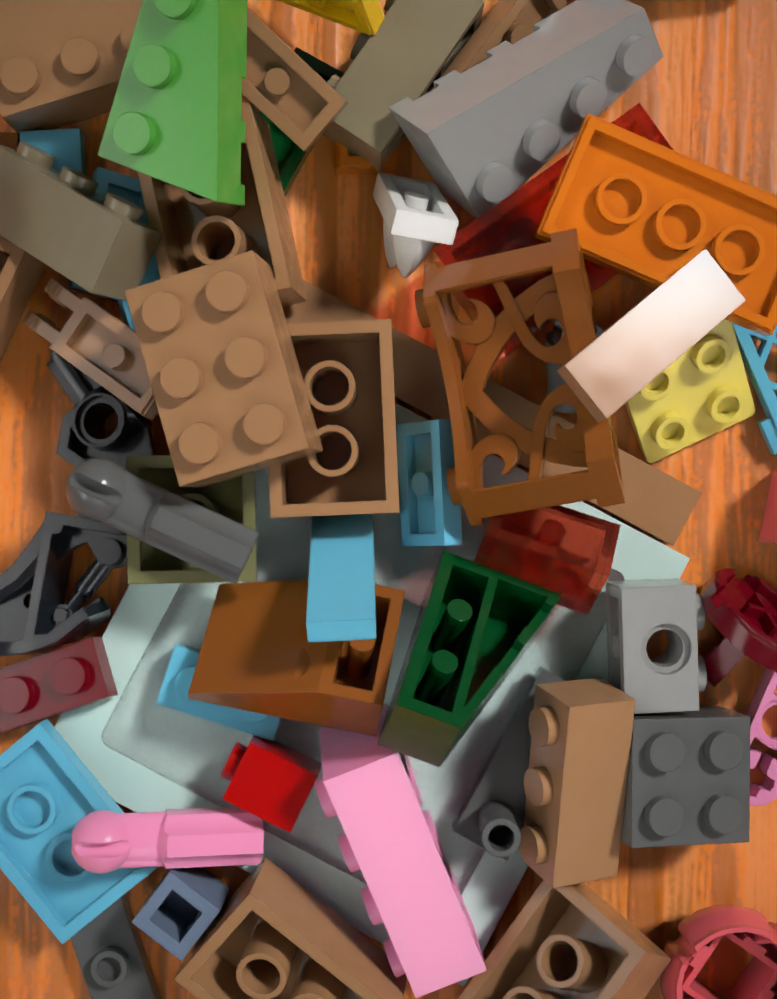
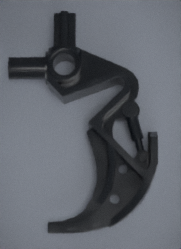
(46, 561)

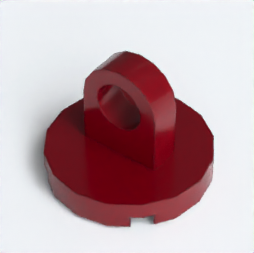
(745, 617)

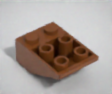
(263, 664)

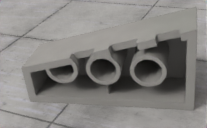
(527, 100)

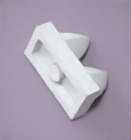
(413, 220)

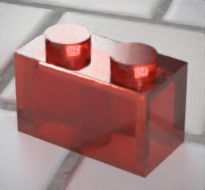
(553, 550)

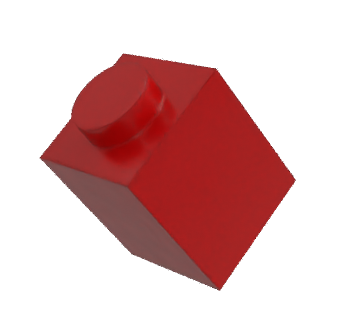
(270, 780)

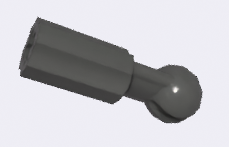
(109, 494)

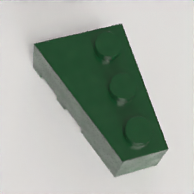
(460, 653)

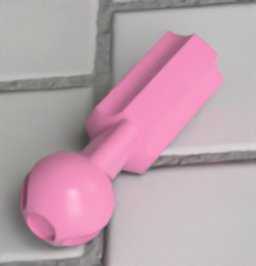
(170, 839)

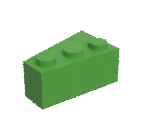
(183, 97)

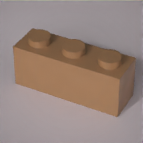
(576, 780)

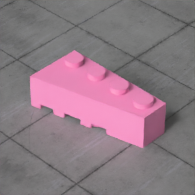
(399, 858)

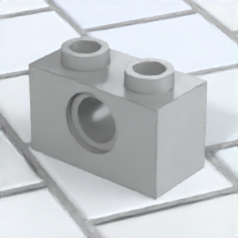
(636, 612)

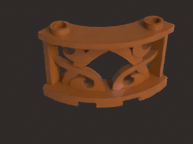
(559, 298)

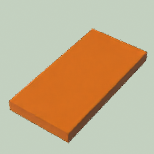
(656, 209)

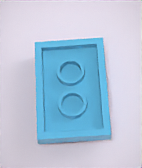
(41, 801)

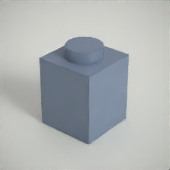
(181, 908)

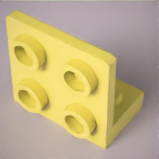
(693, 396)

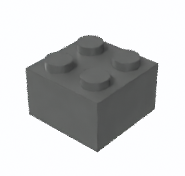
(688, 779)

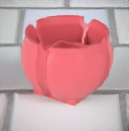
(699, 938)

